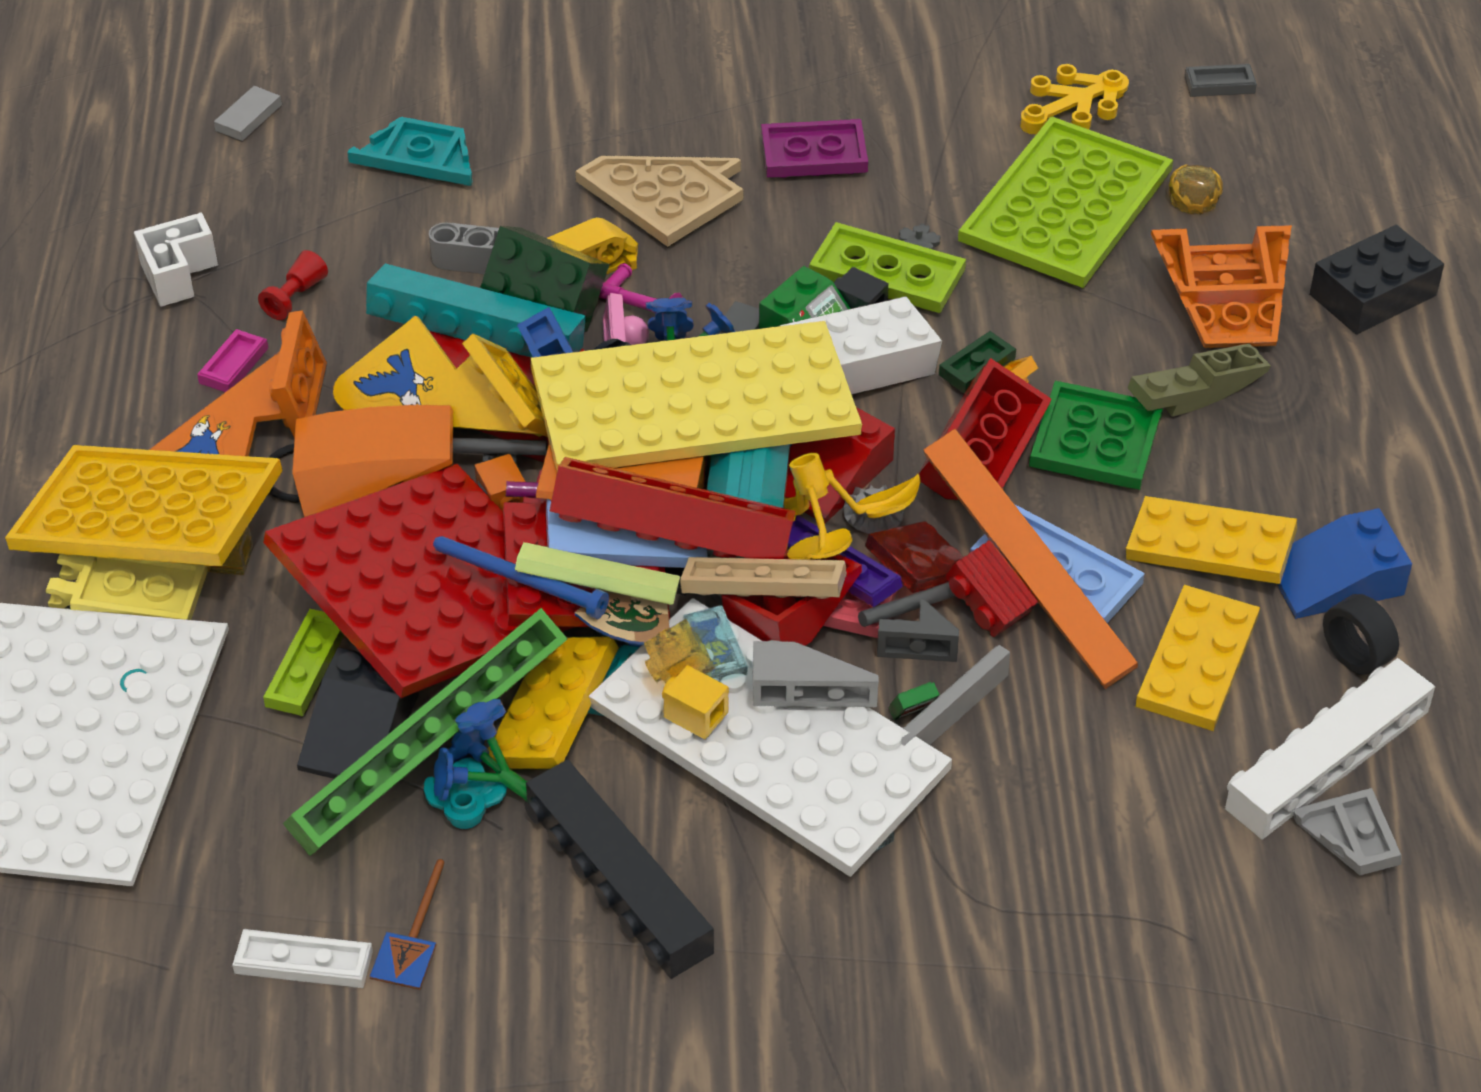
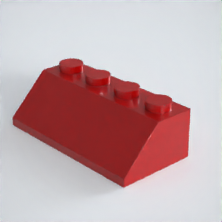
(995, 422)

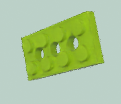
(908, 260)

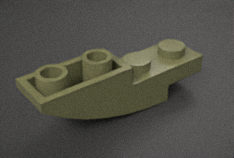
(1205, 381)

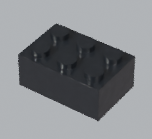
(1376, 279)

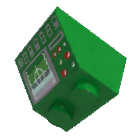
(801, 298)

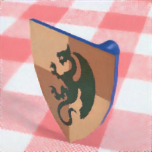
(629, 619)

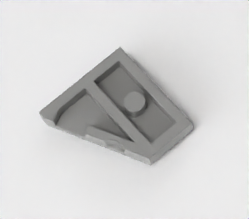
(1352, 830)

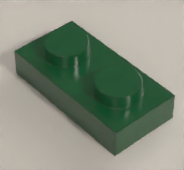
(968, 362)

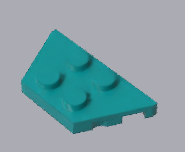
(418, 150)

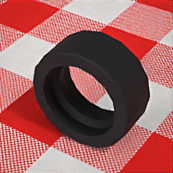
(1374, 625)

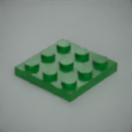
(1095, 435)

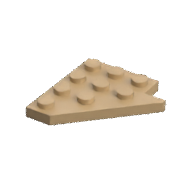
(664, 193)

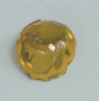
(1195, 188)

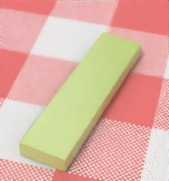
(597, 573)

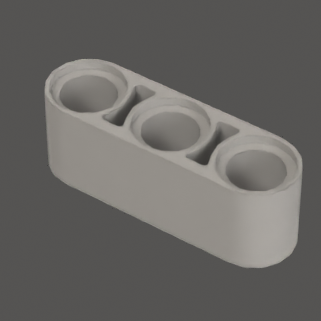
(461, 246)

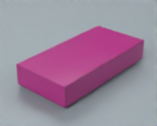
(232, 360)

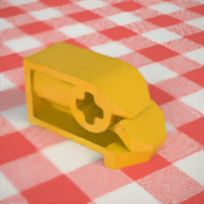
(602, 241)

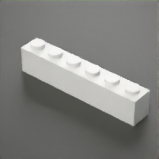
(1328, 747)

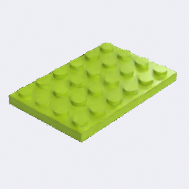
(1065, 201)

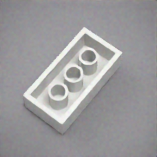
(882, 343)

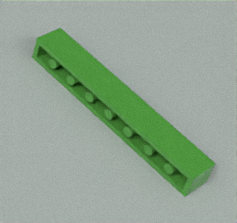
(422, 733)

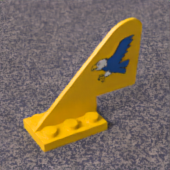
(414, 370)

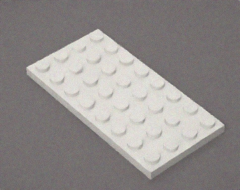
(812, 772)

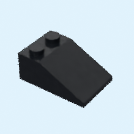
(350, 715)

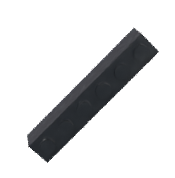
(619, 869)

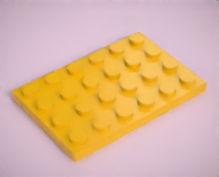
(145, 505)

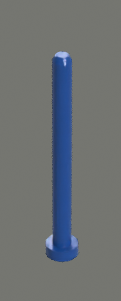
(595, 602)

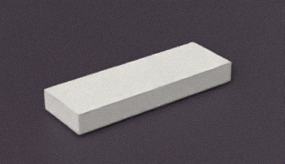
(302, 958)

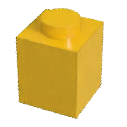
(695, 701)

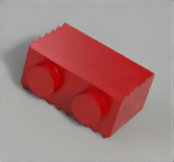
(991, 589)

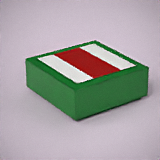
(913, 700)

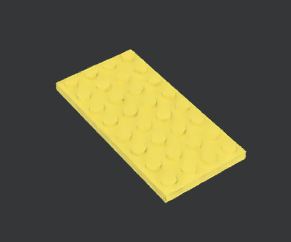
(695, 396)

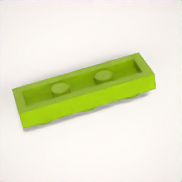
(304, 664)

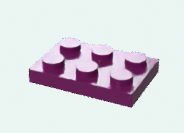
(814, 148)

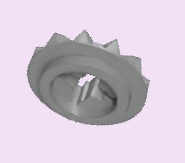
(866, 524)

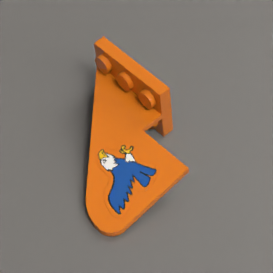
(280, 388)

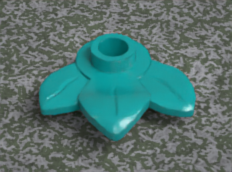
(466, 801)

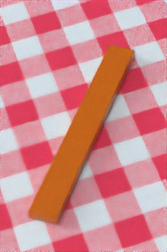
(1031, 559)

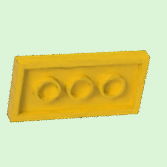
(1212, 539)
(1198, 657)
(553, 703)

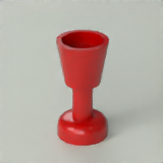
(303, 274)

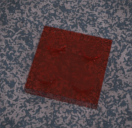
(915, 554)

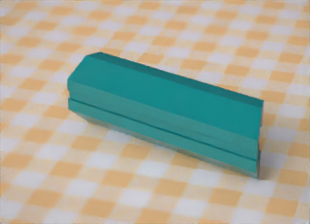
(751, 474)

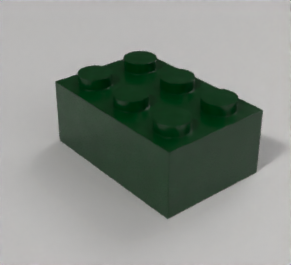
(544, 272)

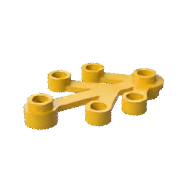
(1108, 84)

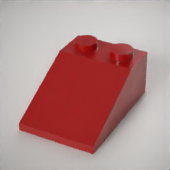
(851, 458)
(789, 617)

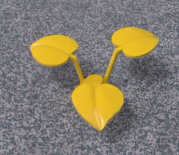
(812, 481)

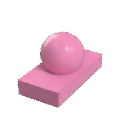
(616, 326)

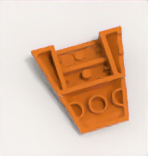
(1229, 288)
(367, 450)

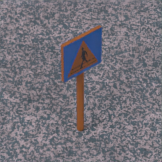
(405, 958)

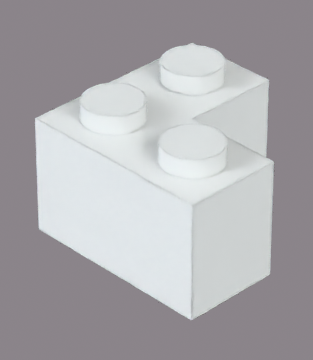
(173, 252)

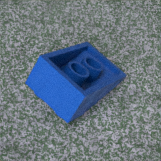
(1345, 559)

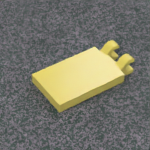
(127, 586)

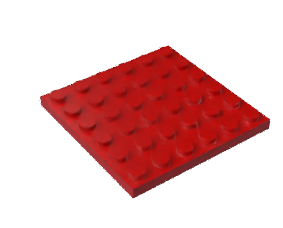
(389, 588)

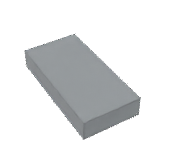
(247, 113)

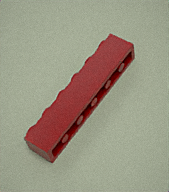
(670, 511)

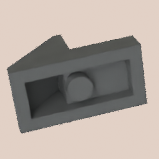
(925, 639)

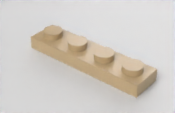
(763, 577)

